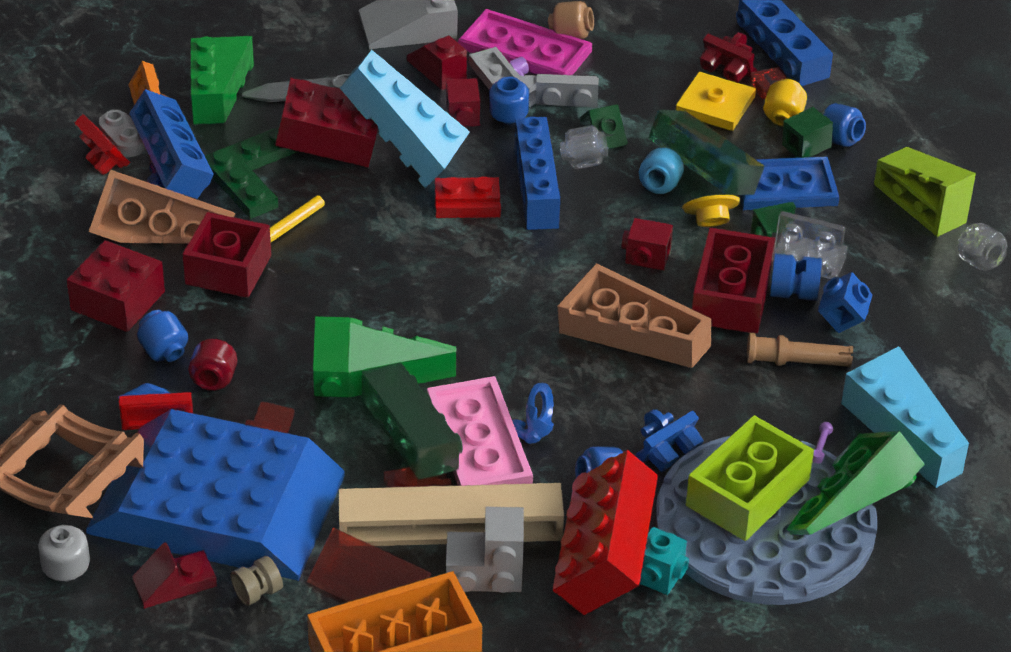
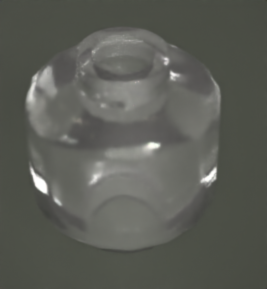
(584, 147)
(982, 246)

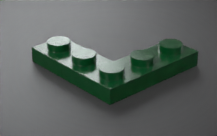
(234, 172)

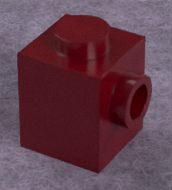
(647, 243)

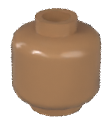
(572, 19)

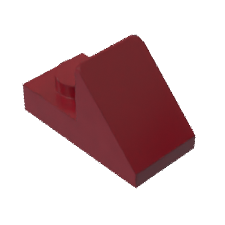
(169, 578)

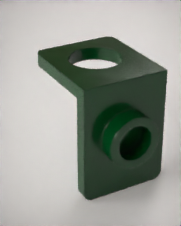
(610, 122)
(766, 218)

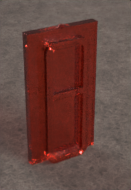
(358, 570)

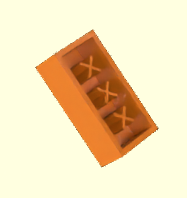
(409, 618)

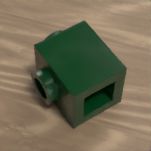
(807, 133)

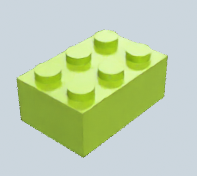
(749, 477)

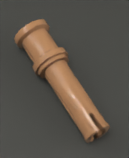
(781, 350)

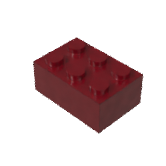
(325, 124)
(734, 279)

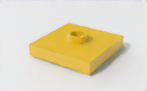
(716, 100)

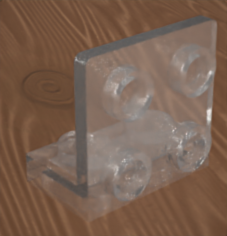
(811, 238)

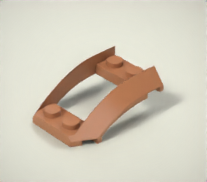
(109, 447)

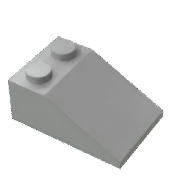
(408, 22)

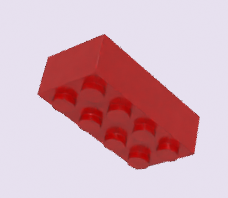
(605, 532)

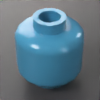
(661, 170)

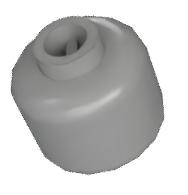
(64, 553)

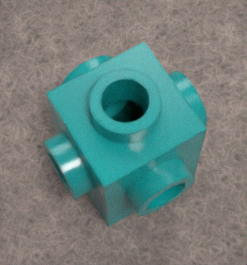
(663, 561)

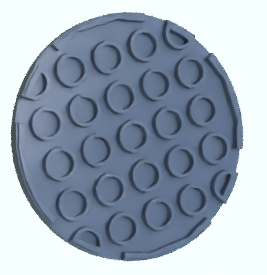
(772, 562)

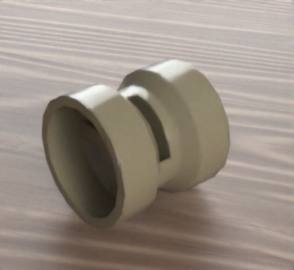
(256, 580)

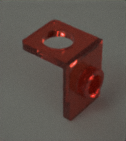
(272, 417)

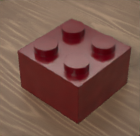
(227, 254)
(116, 285)

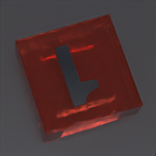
(763, 79)

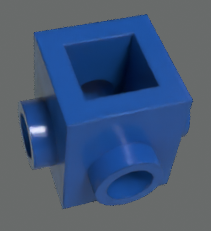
(845, 302)

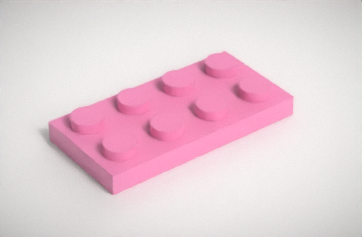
(488, 436)

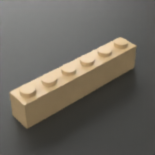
(428, 513)

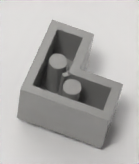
(489, 558)

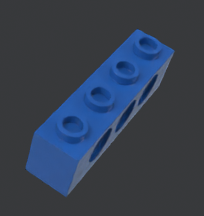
(785, 40)
(171, 144)
(537, 173)

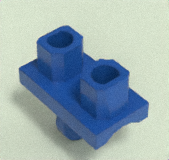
(663, 435)

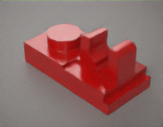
(103, 153)

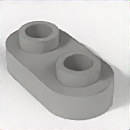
(122, 132)

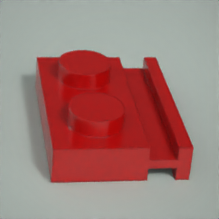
(467, 197)

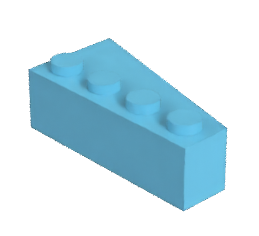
(405, 116)
(894, 397)

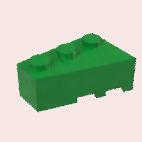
(217, 74)

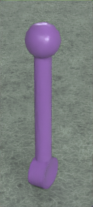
(825, 429)

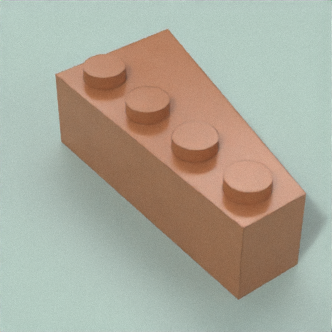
(633, 318)

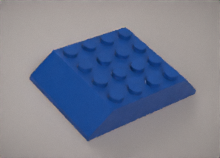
(222, 492)

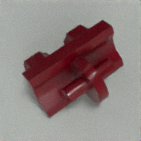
(730, 53)

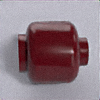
(212, 364)

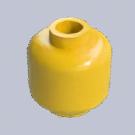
(784, 100)

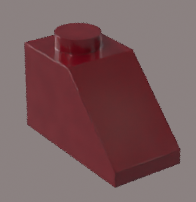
(440, 61)

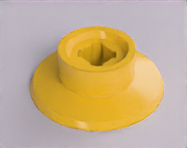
(711, 209)

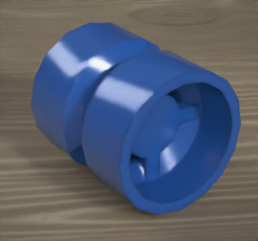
(796, 277)

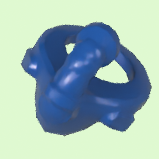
(538, 426)

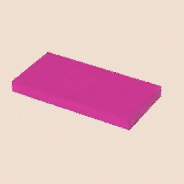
(541, 47)

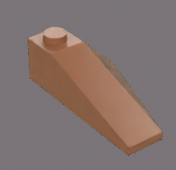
(147, 213)

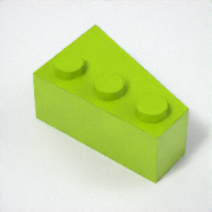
(926, 188)

